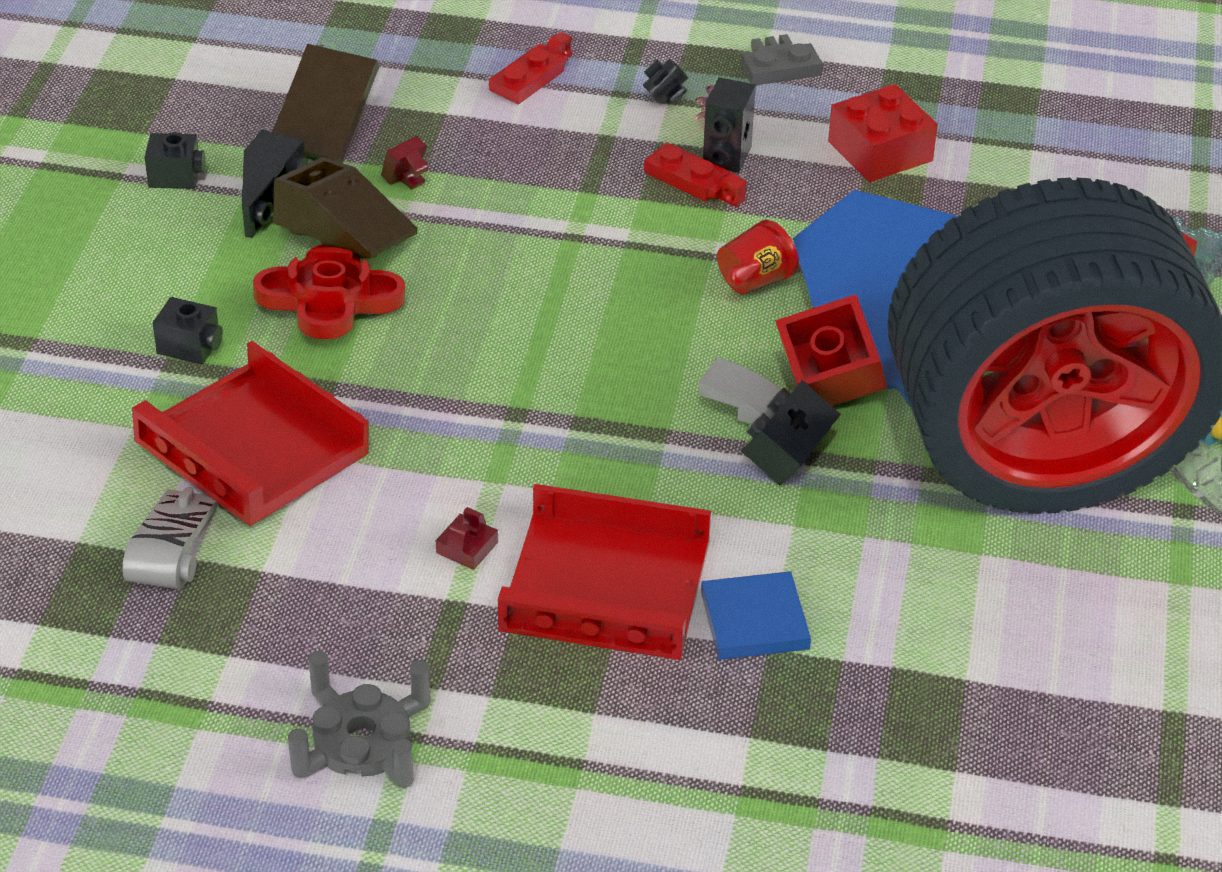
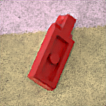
(532, 69)
(695, 175)

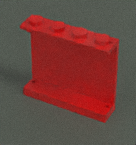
(607, 572)

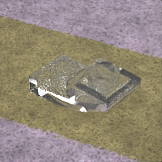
(1202, 475)

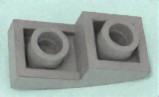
(738, 387)

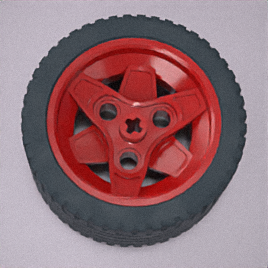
(1091, 338)

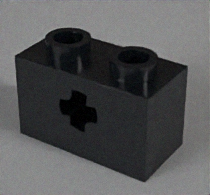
(729, 123)
(790, 432)

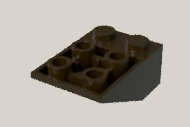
(339, 209)

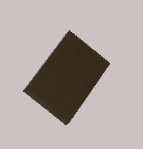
(326, 100)

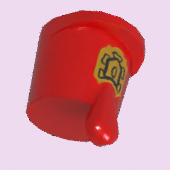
(758, 257)

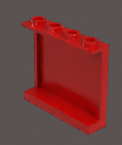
(255, 436)

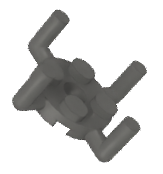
(367, 708)

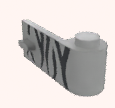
(162, 544)

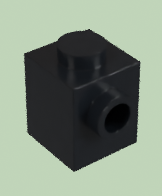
(173, 160)
(187, 330)

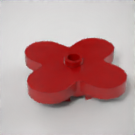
(328, 290)

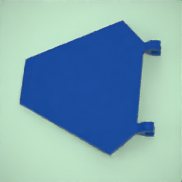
(863, 251)

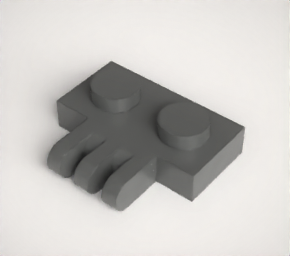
(780, 61)

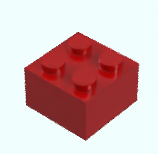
(882, 132)
(833, 350)

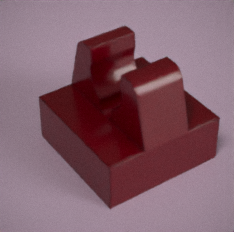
(406, 163)
(467, 539)

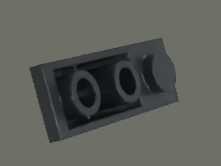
(264, 161)

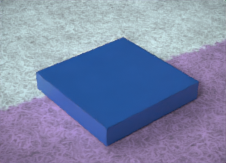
(755, 615)

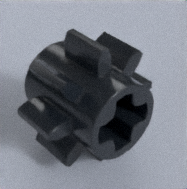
(665, 81)

